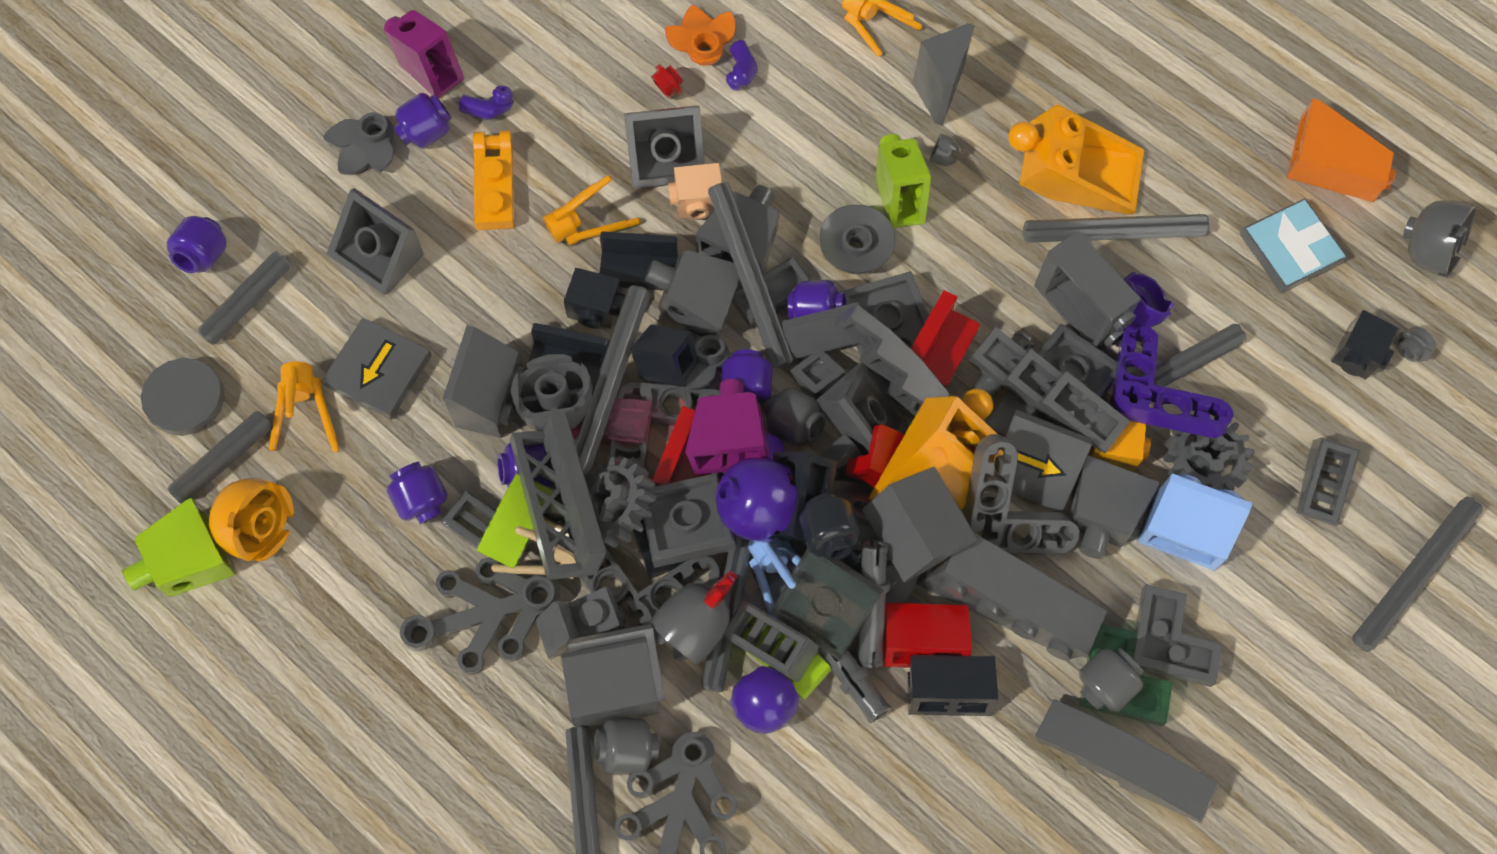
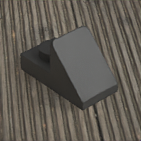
(580, 618)

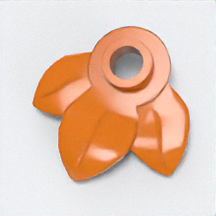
(700, 33)

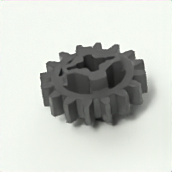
(1224, 450)
(616, 502)

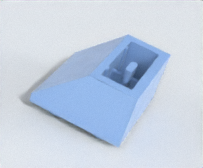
(1194, 521)

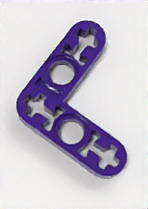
(1145, 392)

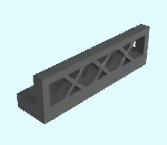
(573, 497)

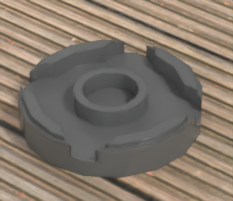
(182, 396)

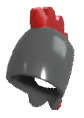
(694, 619)

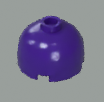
(756, 498)

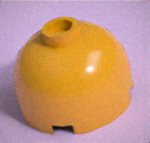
(250, 518)

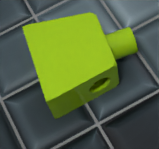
(902, 165)
(178, 553)

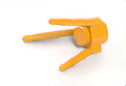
(867, 9)
(564, 220)
(296, 386)

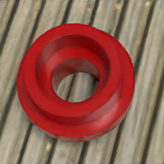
(667, 81)

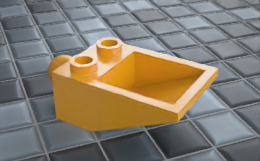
(1078, 161)
(943, 437)

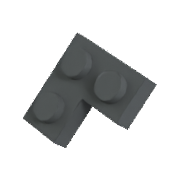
(1161, 645)

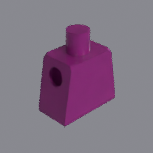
(413, 41)
(726, 430)

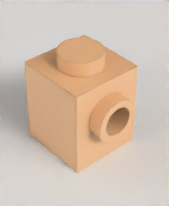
(691, 190)

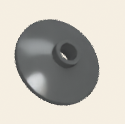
(858, 225)

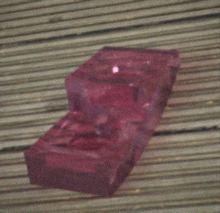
(627, 421)

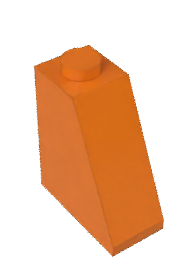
(1339, 155)

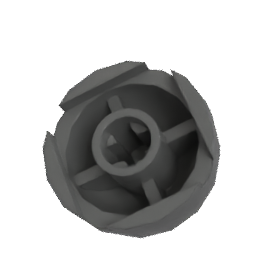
(1439, 235)
(552, 386)

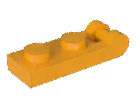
(493, 181)

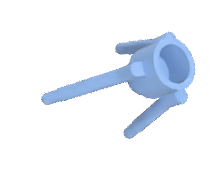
(772, 558)

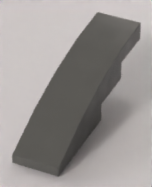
(892, 359)
(1048, 390)
(1127, 760)

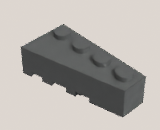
(1017, 598)

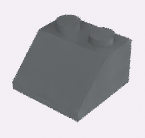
(481, 384)

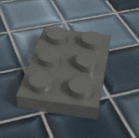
(896, 305)

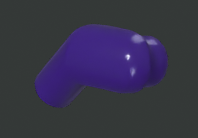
(745, 66)
(490, 108)

